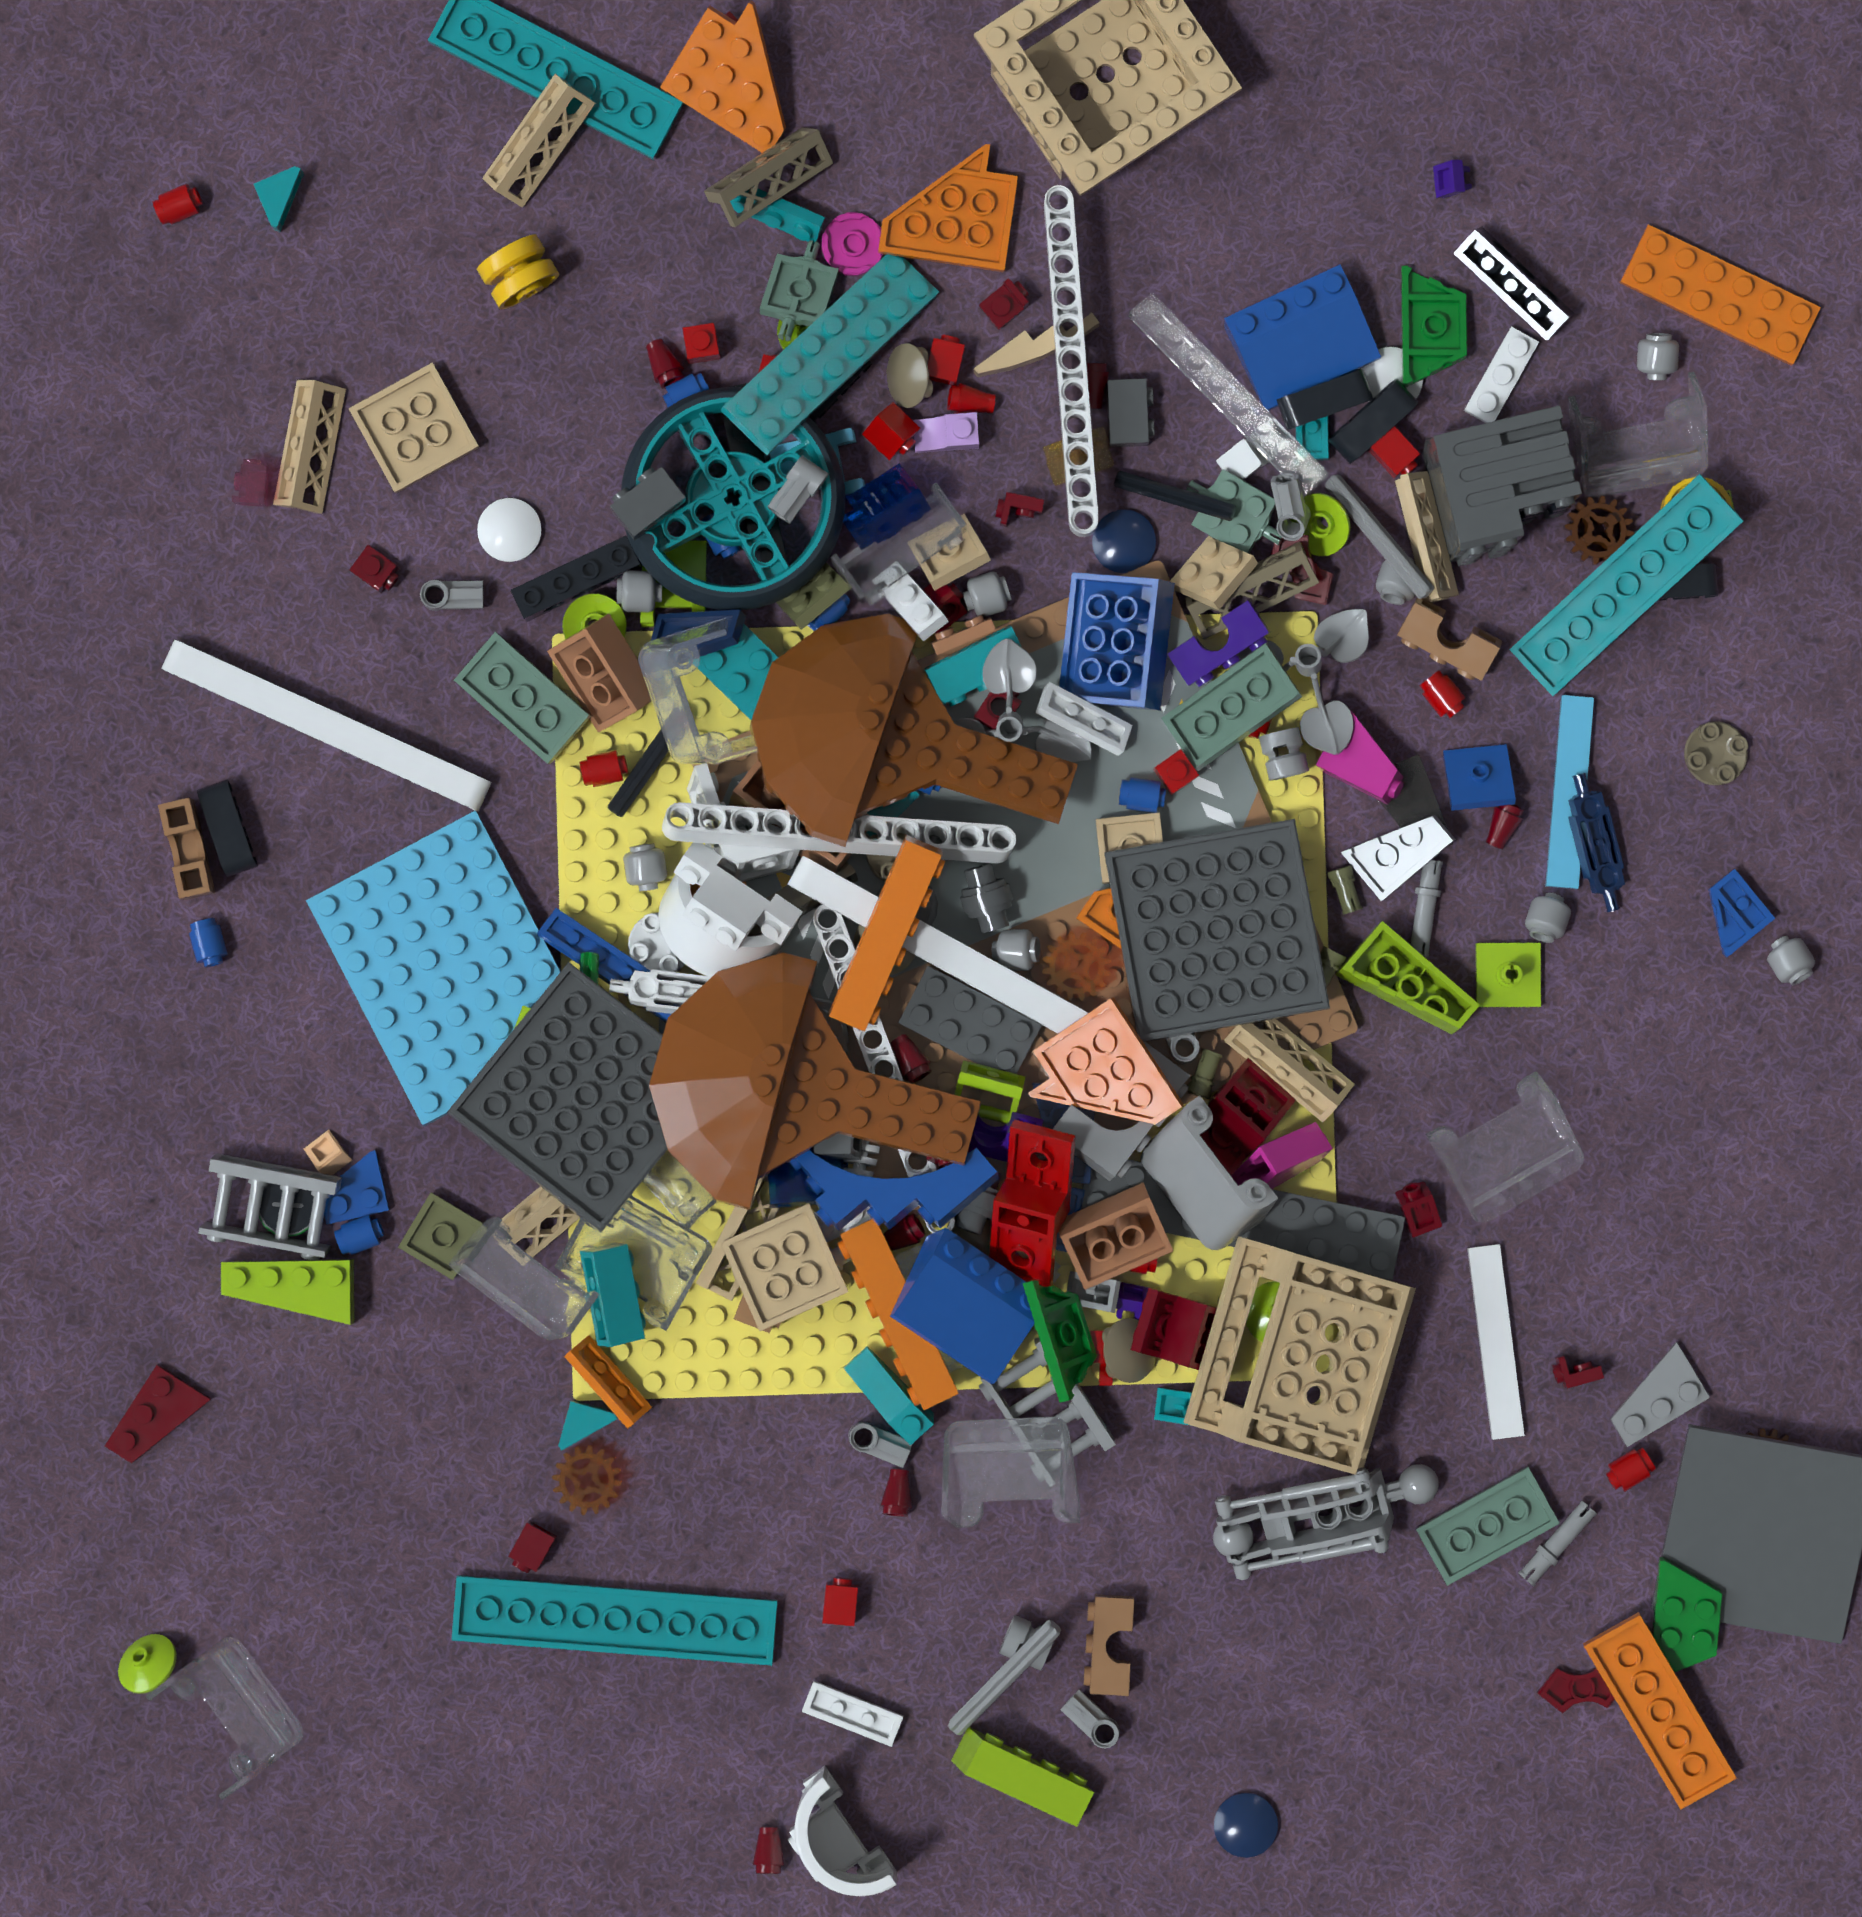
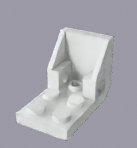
(739, 861)

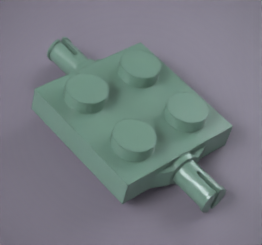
(798, 290)
(1251, 514)

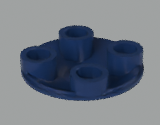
(1124, 541)
(1245, 1825)

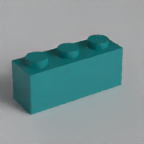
(964, 669)
(616, 1309)

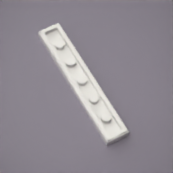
(1495, 1341)

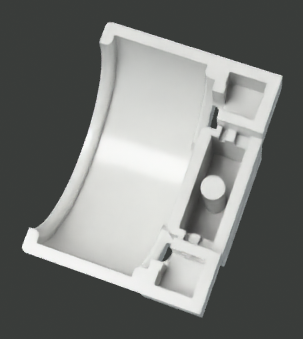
(714, 924)
(832, 1847)

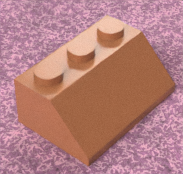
(602, 672)
(1114, 1236)

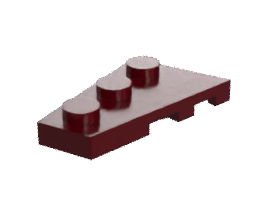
(154, 1413)

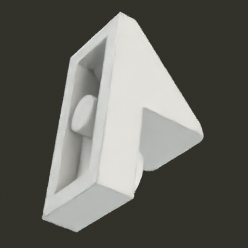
(1242, 459)

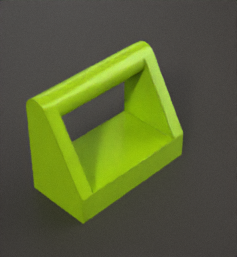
(992, 1081)

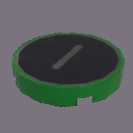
(300, 1213)

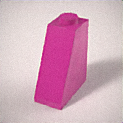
(1364, 766)
(1285, 1157)

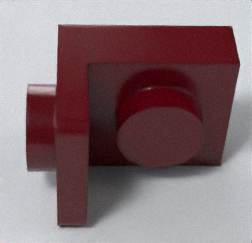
(1005, 303)
(1024, 505)
(375, 569)
(1418, 1208)
(1582, 1373)

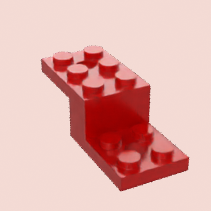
(1032, 1201)

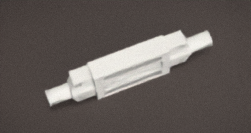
(647, 989)

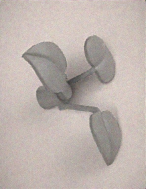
(1346, 640)
(1013, 669)

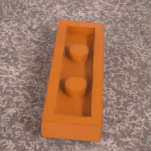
(608, 1381)

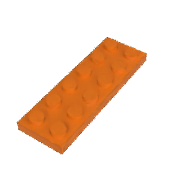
(1720, 295)
(1659, 1710)

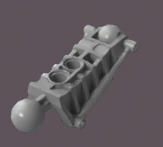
(1331, 1534)

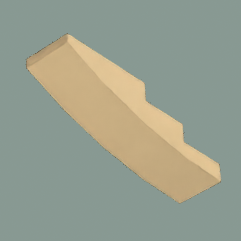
(1024, 350)

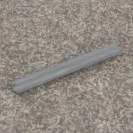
(1379, 537)
(1004, 1677)

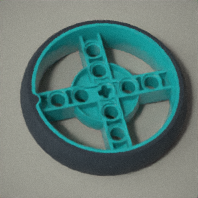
(776, 578)

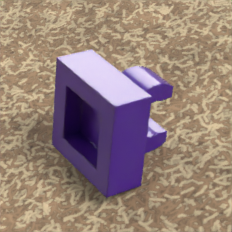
(1450, 178)
(1130, 1299)

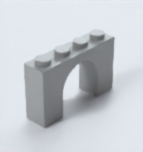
(1108, 1149)

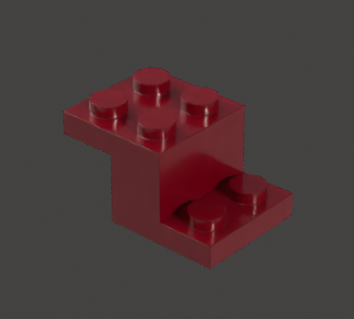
(1244, 1114)
(1173, 1328)

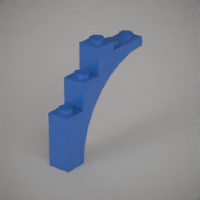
(938, 1193)

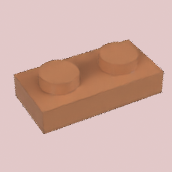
(975, 628)

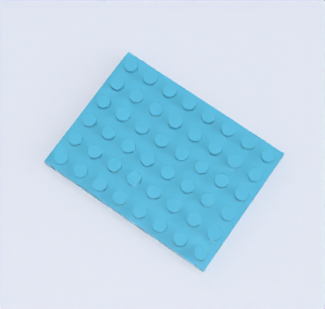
(437, 957)

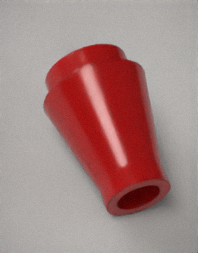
(969, 399)

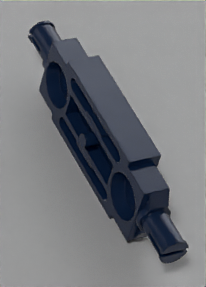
(1596, 842)

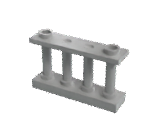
(290, 1181)
(1078, 1408)

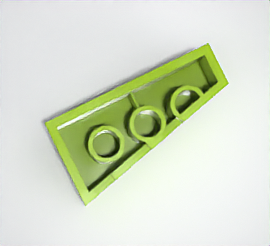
(1405, 978)
(299, 1286)
(1023, 1777)

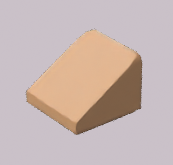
(327, 1154)

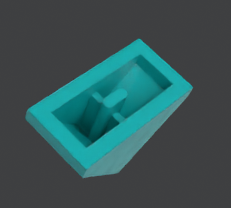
(278, 194)
(1172, 1405)
(582, 1421)

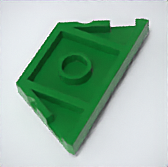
(1430, 326)
(1062, 1335)
(1685, 1616)

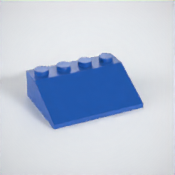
(1302, 337)
(1117, 640)
(965, 1304)

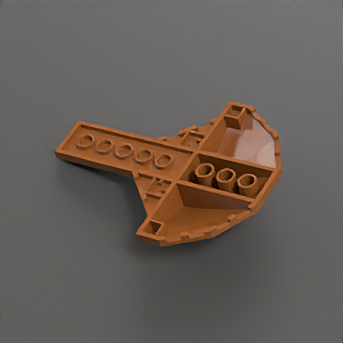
(861, 727)
(760, 1079)

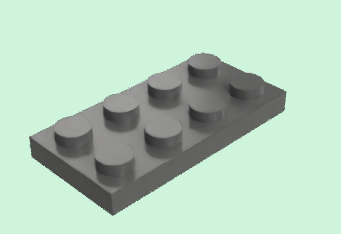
(969, 1022)

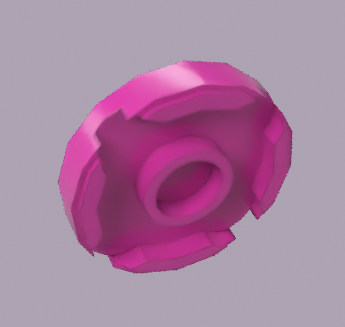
(844, 247)

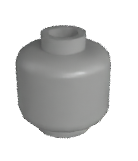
(1658, 355)
(1391, 586)
(638, 591)
(987, 594)
(645, 866)
(1547, 917)
(1017, 949)
(1791, 960)

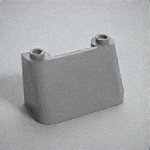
(1200, 1184)

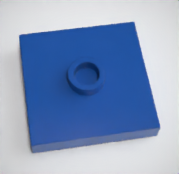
(1479, 777)

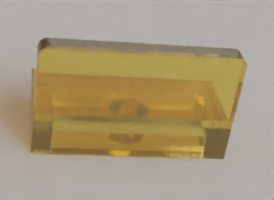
(1055, 461)

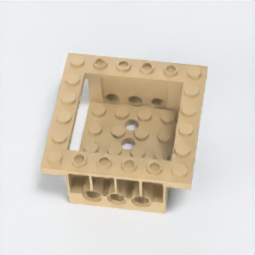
(1118, 120)
(1361, 1357)

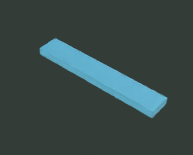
(1571, 759)

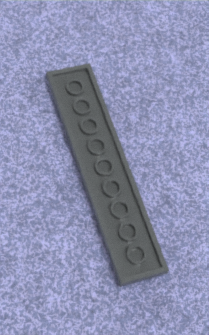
(1297, 1223)

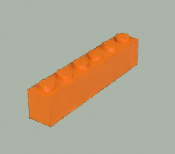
(885, 933)
(884, 1281)

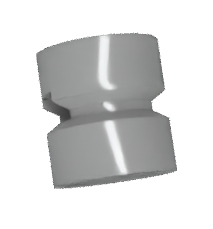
(1285, 765)
(1017, 1635)

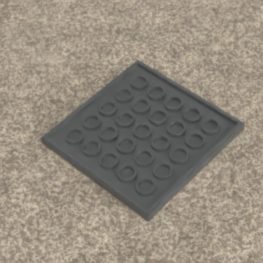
(1216, 930)
(572, 1098)
(1769, 1530)

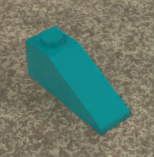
(889, 1395)

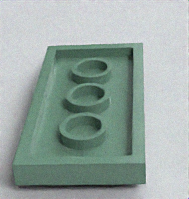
(522, 698)
(1231, 707)
(1487, 1525)

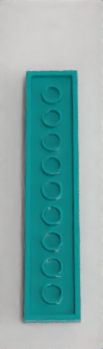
(614, 1620)

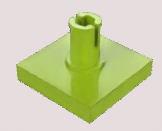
(1508, 974)

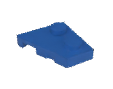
(1737, 912)
(360, 1192)

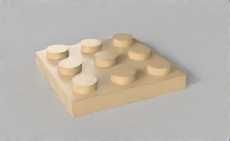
(414, 428)
(784, 1267)

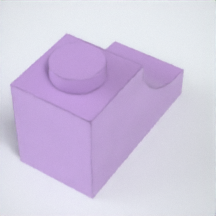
(947, 433)

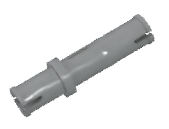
(1425, 906)
(1557, 1543)

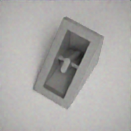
(1099, 1297)

